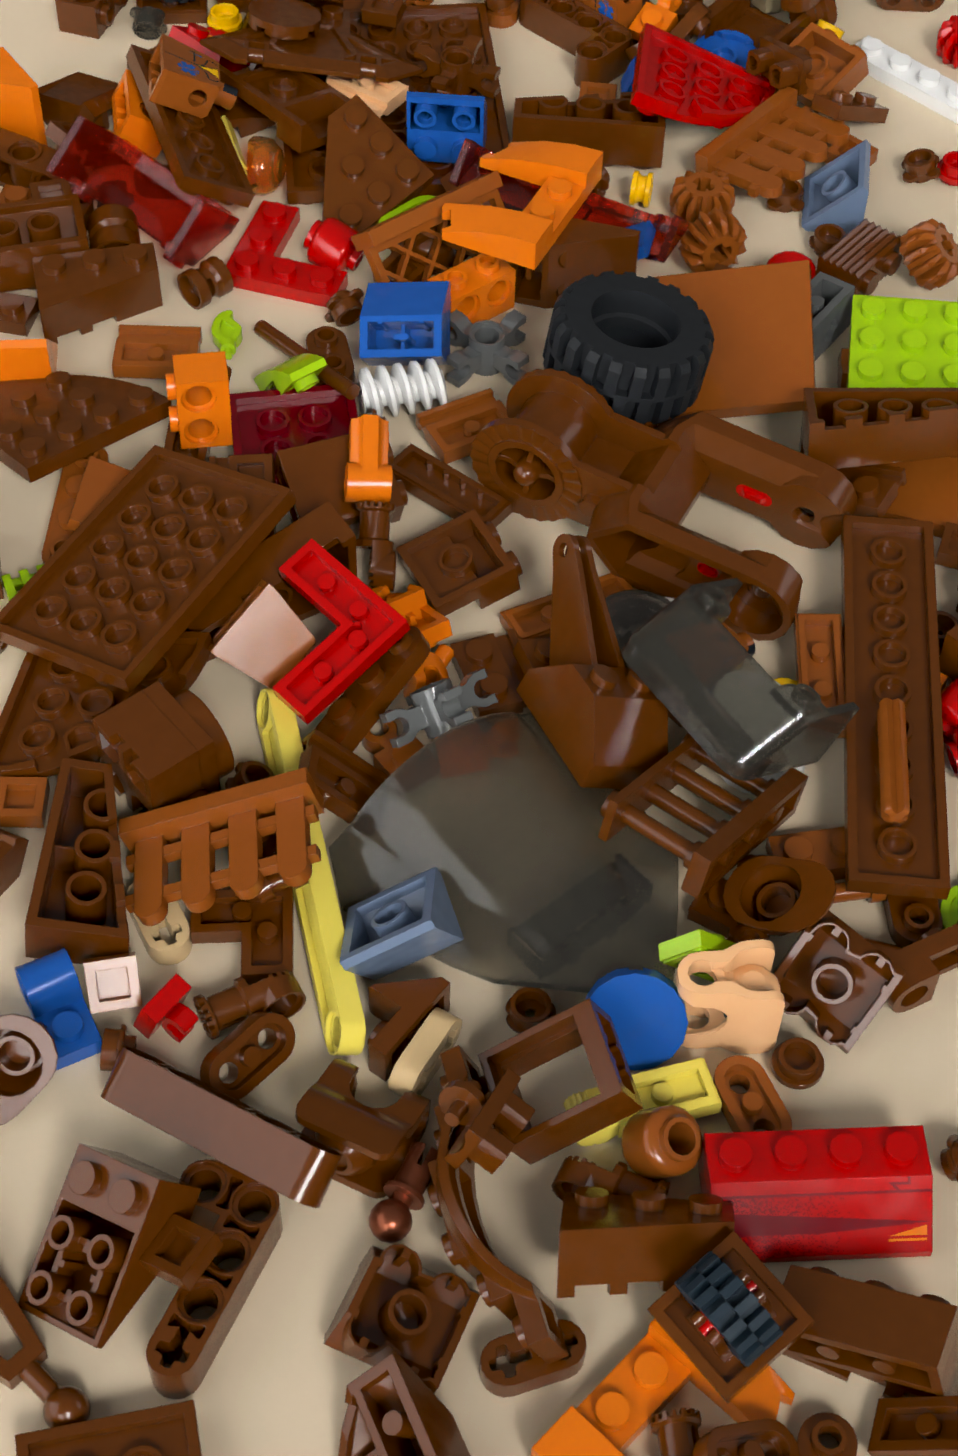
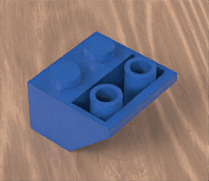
(442, 122)
(405, 323)

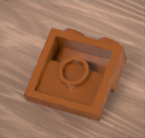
(834, 63)

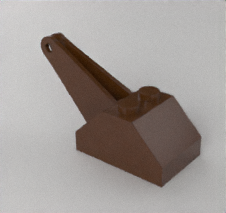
(586, 699)

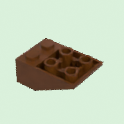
(578, 252)
(91, 1251)

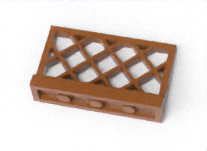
(420, 220)

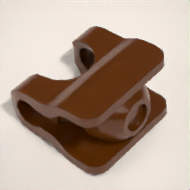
(367, 1137)

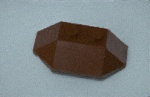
(397, 1416)

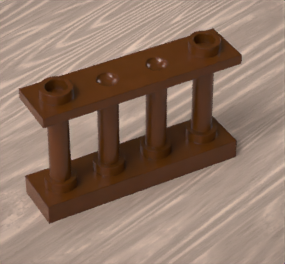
(728, 840)

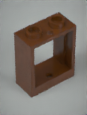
(576, 1026)

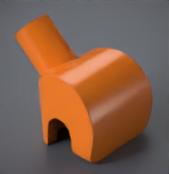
(431, 670)

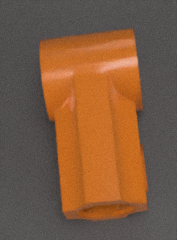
(368, 472)

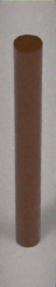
(291, 348)

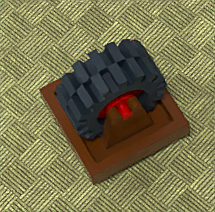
(730, 1316)

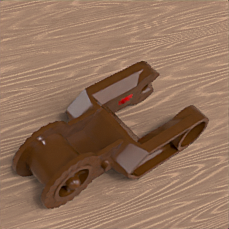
(636, 484)

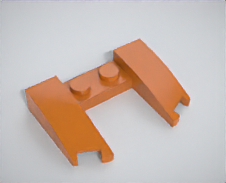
(524, 238)
(642, 1388)

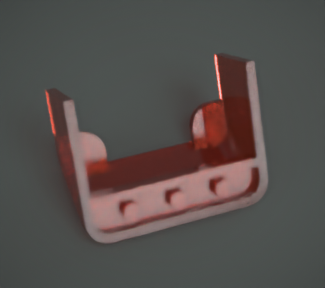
(120, 173)

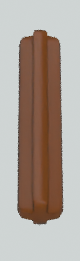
(893, 760)

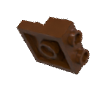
(461, 564)

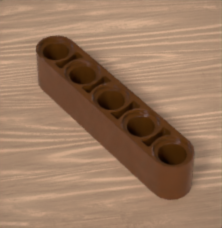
(222, 1126)

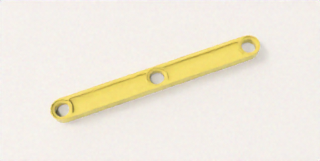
(317, 901)

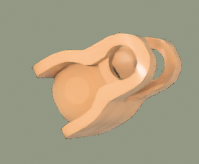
(741, 1004)

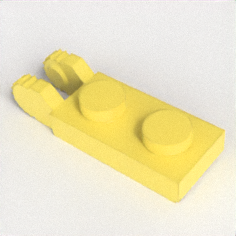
(680, 1084)

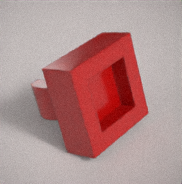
(168, 1011)

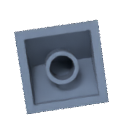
(838, 191)
(399, 926)

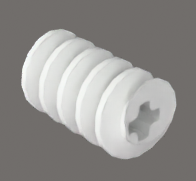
(401, 387)

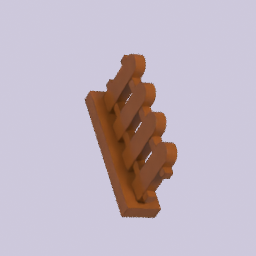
(766, 127)
(222, 819)

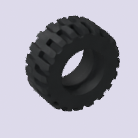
(632, 343)

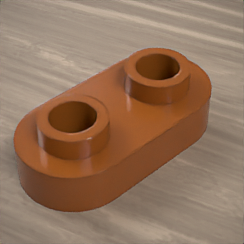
(758, 1106)

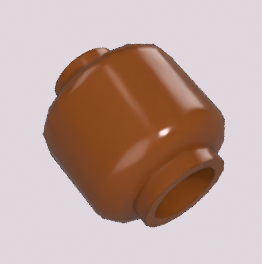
(662, 1142)

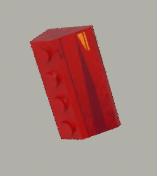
(825, 1191)

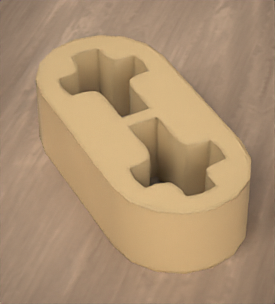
(178, 929)
(422, 1055)

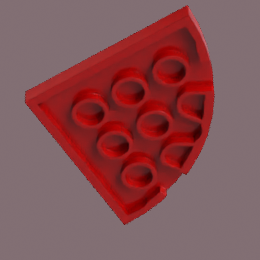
(692, 83)

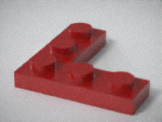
(260, 269)
(363, 631)

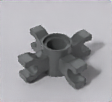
(486, 348)
(438, 708)

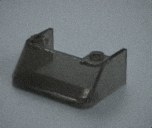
(724, 693)

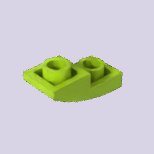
(297, 373)

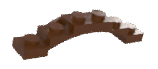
(467, 1242)

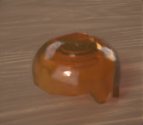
(265, 165)

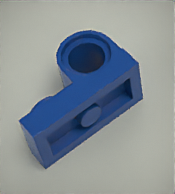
(58, 1002)

